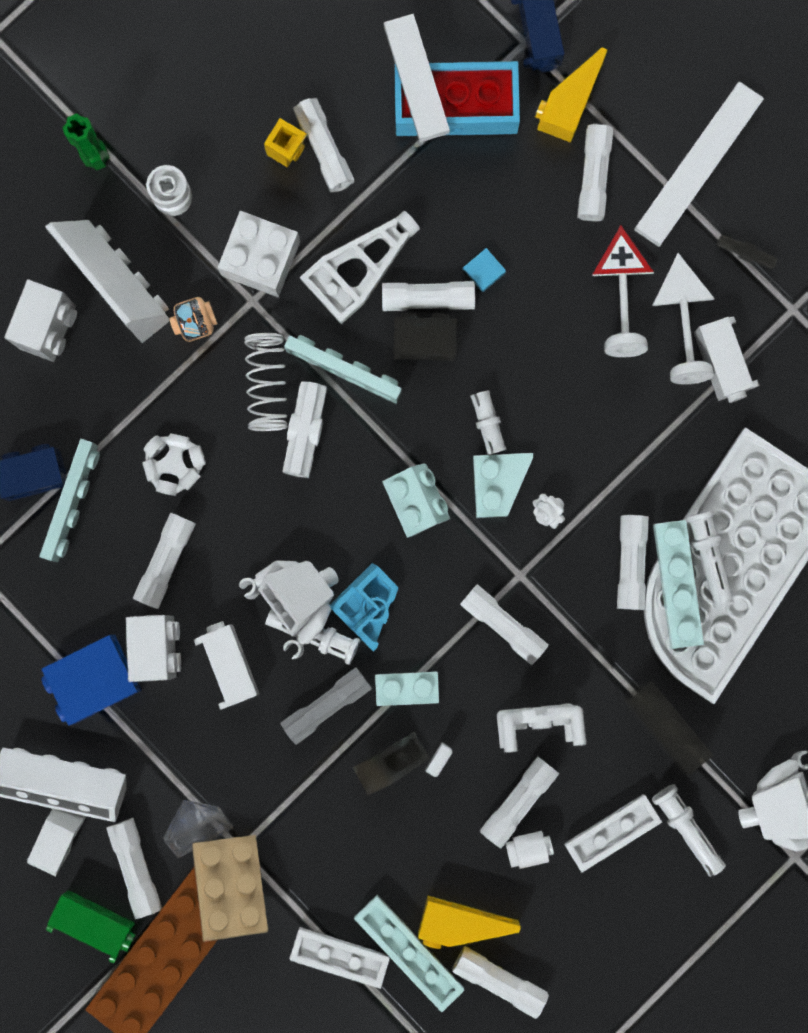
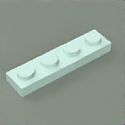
(332, 362)
(75, 487)
(678, 584)
(409, 953)

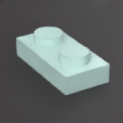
(407, 688)

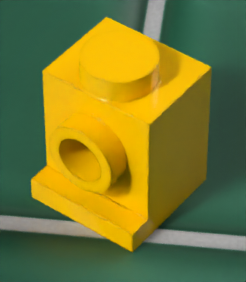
(285, 143)

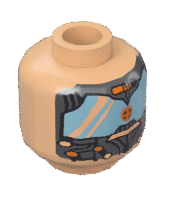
(193, 319)

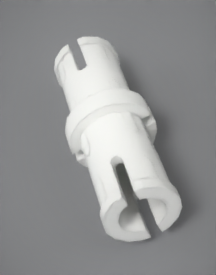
(488, 422)

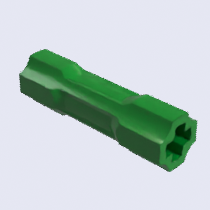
(83, 136)

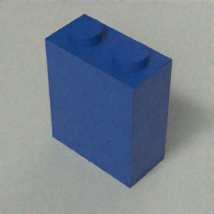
(89, 680)

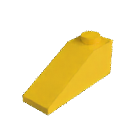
(568, 100)
(458, 924)

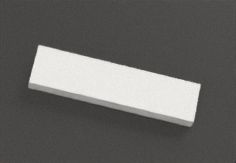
(416, 78)

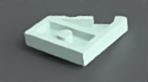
(498, 482)

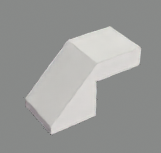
(55, 840)

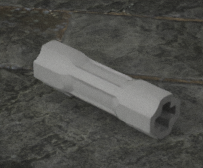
(307, 719)

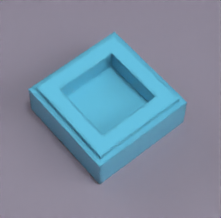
(484, 270)

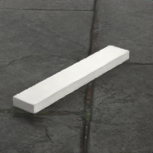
(698, 164)

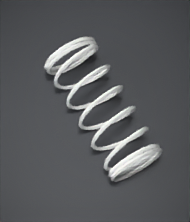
(251, 341)

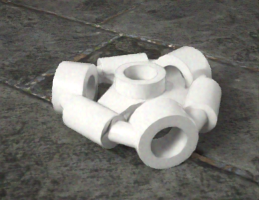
(172, 463)

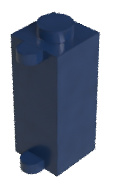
(541, 34)

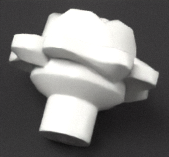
(549, 510)

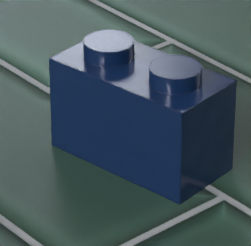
(31, 472)

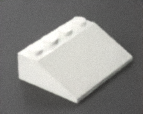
(111, 276)

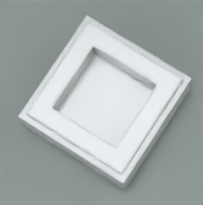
(438, 760)

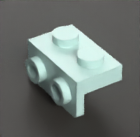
(416, 499)

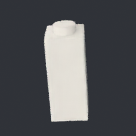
(722, 351)
(228, 664)

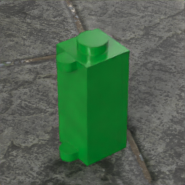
(92, 924)

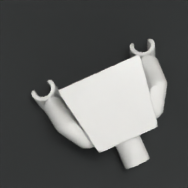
(296, 596)
(781, 805)

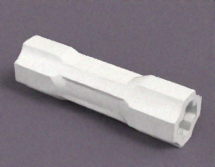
(332, 164)
(593, 193)
(424, 296)
(632, 562)
(155, 580)
(520, 638)
(531, 786)
(141, 890)
(520, 993)

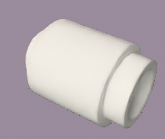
(529, 850)

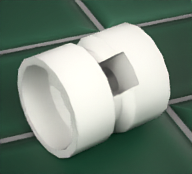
(169, 190)

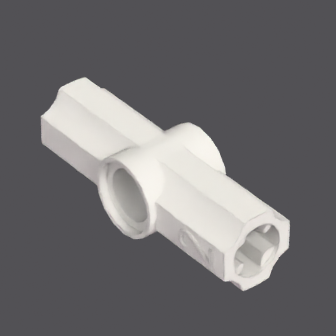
(304, 429)

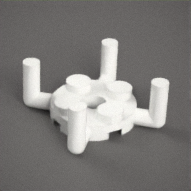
(541, 718)

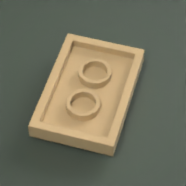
(229, 888)

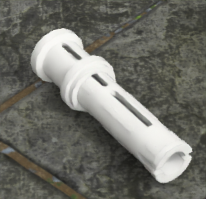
(707, 543)
(327, 640)
(682, 819)

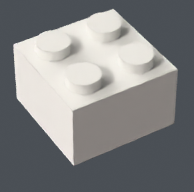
(259, 253)
(41, 321)
(152, 648)

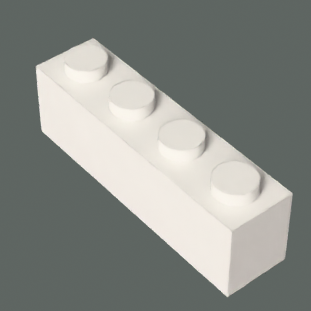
(61, 784)

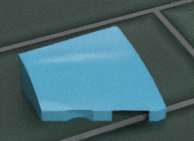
(366, 604)

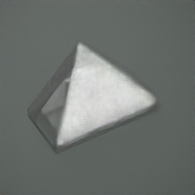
(195, 824)

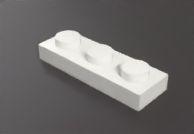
(612, 833)
(339, 957)

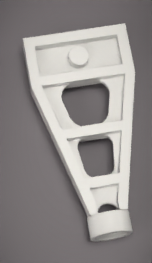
(334, 291)

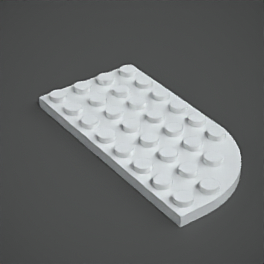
(763, 529)

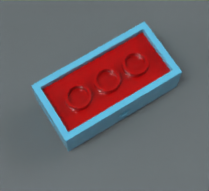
(474, 97)

